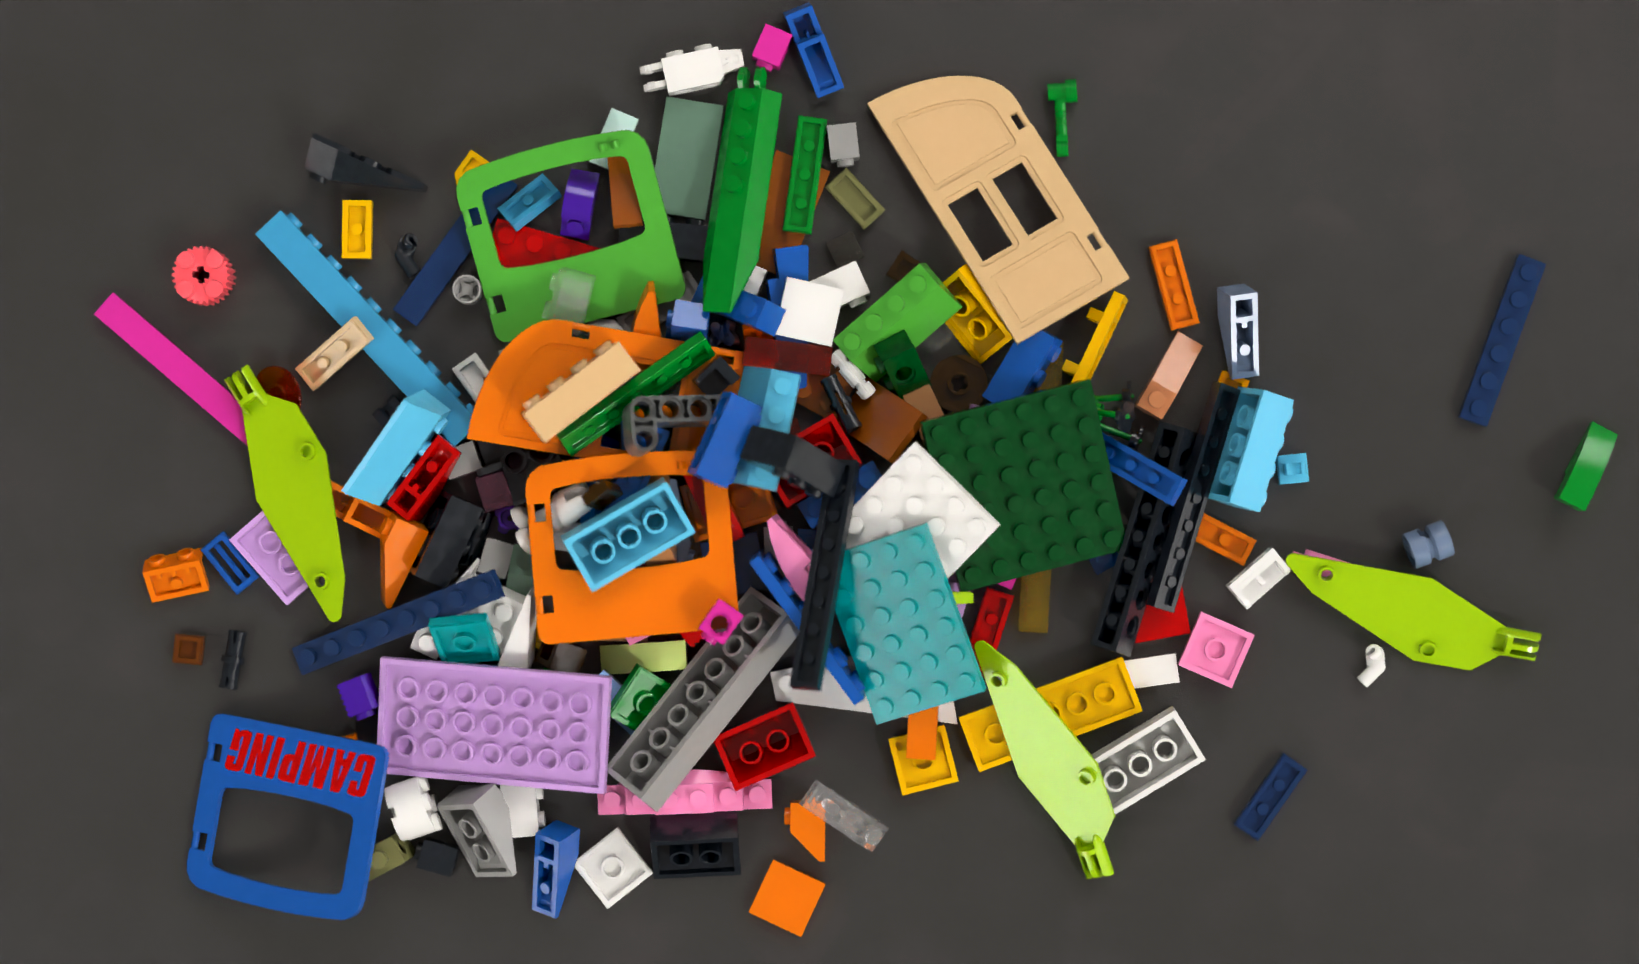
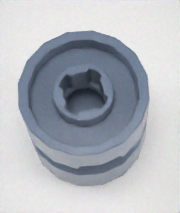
(1428, 544)

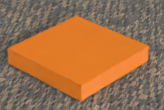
(787, 897)

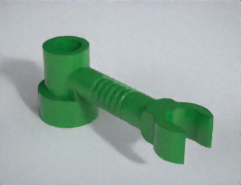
(1061, 94)

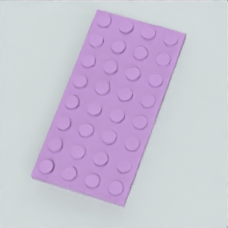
(495, 724)

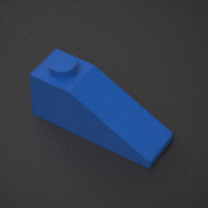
(553, 866)

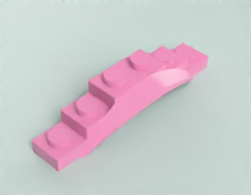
(698, 793)

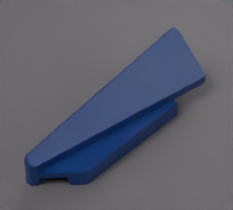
(790, 263)

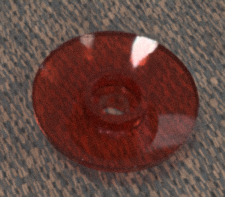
(280, 383)

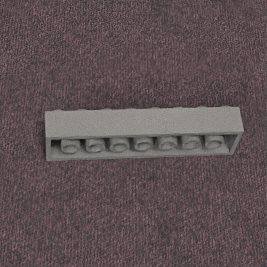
(702, 701)

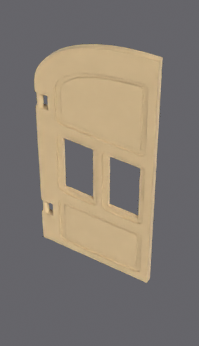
(958, 139)

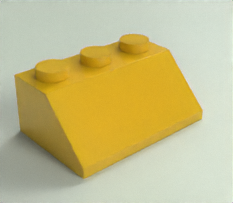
(977, 322)

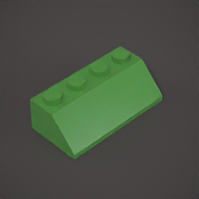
(914, 304)

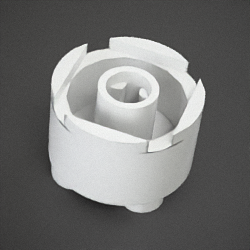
(413, 808)

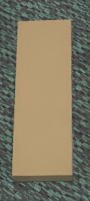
(334, 353)

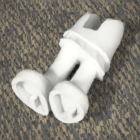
(566, 509)

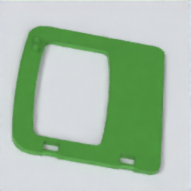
(619, 269)

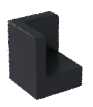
(715, 377)

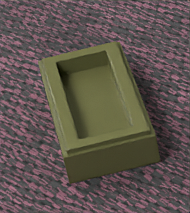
(855, 198)

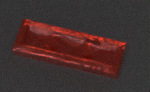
(787, 356)

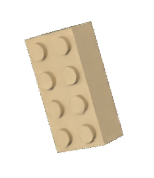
(579, 391)

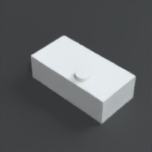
(1147, 758)

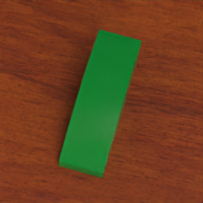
(1586, 467)

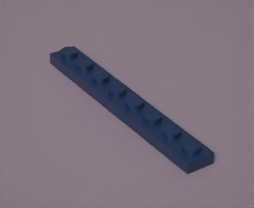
(398, 621)

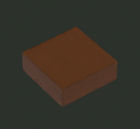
(188, 649)

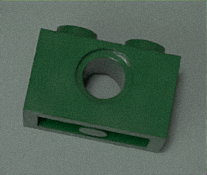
(901, 363)

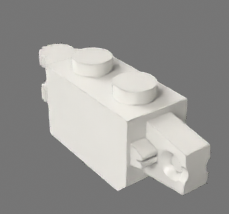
(693, 70)

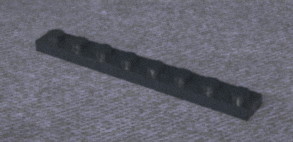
(1194, 497)
(824, 582)

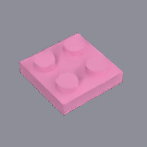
(1215, 649)

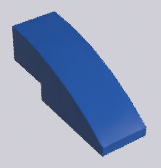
(813, 49)

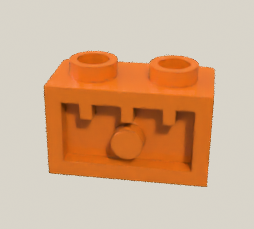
(175, 574)

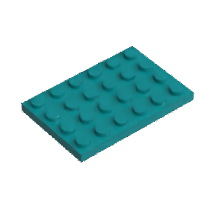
(904, 626)

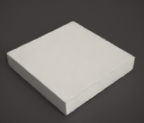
(810, 311)
(612, 867)

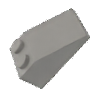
(481, 828)

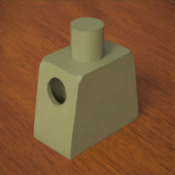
(389, 855)

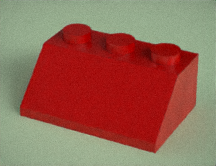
(831, 439)
(764, 746)

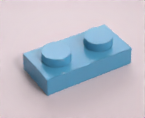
(529, 202)

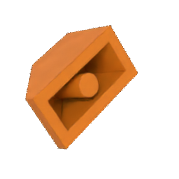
(806, 828)

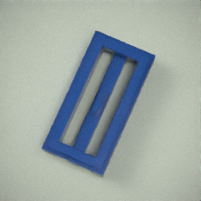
(222, 571)

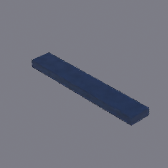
(448, 258)

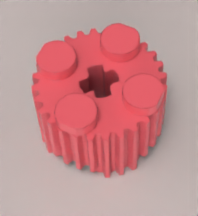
(187, 271)

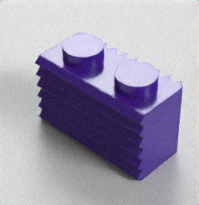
(360, 696)

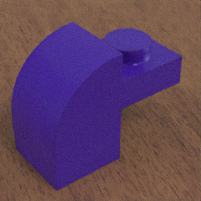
(579, 204)

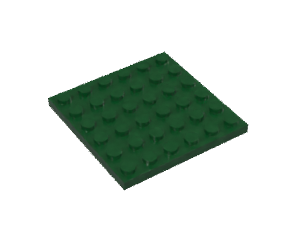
(1039, 473)

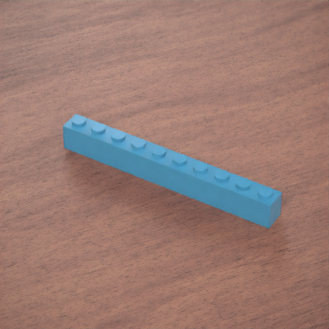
(343, 301)

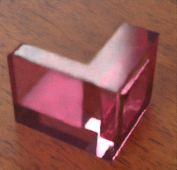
(494, 491)

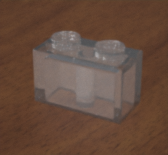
(570, 296)

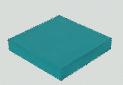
(464, 638)

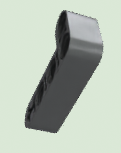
(655, 418)

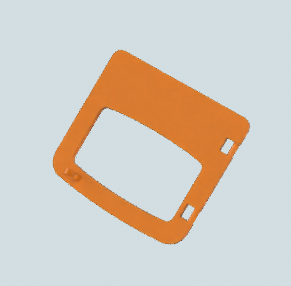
(645, 598)

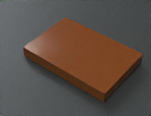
(885, 421)

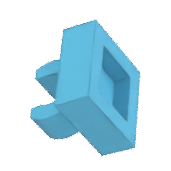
(1292, 468)

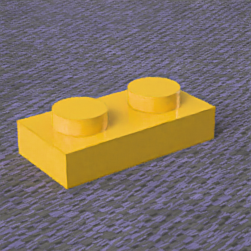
(357, 229)

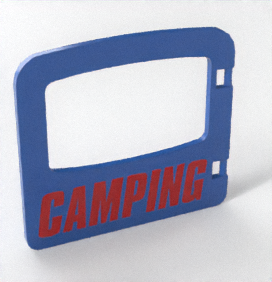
(298, 765)

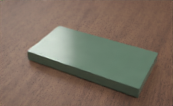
(687, 155)

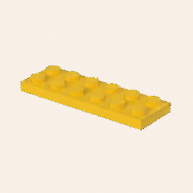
(1081, 701)

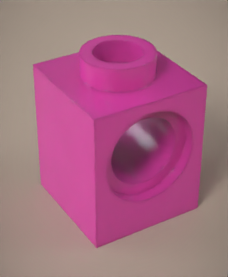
(771, 48)
(723, 609)

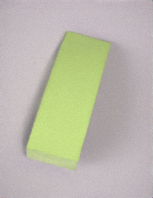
(651, 655)

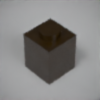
(561, 656)

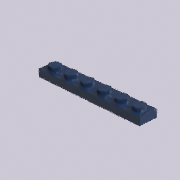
(1501, 340)

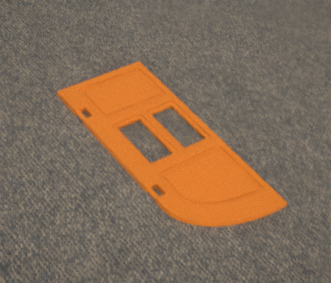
(549, 352)

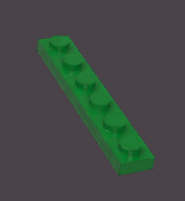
(647, 383)

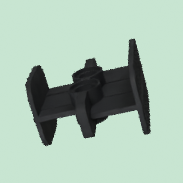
(496, 459)

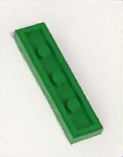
(805, 175)

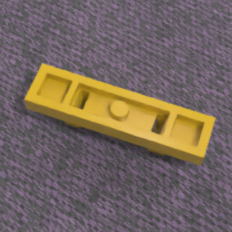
(1106, 323)

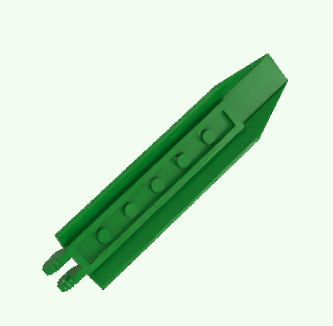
(740, 190)

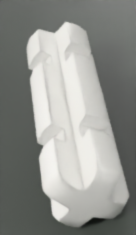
(852, 375)

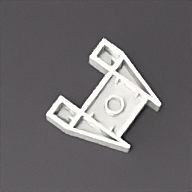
(512, 622)

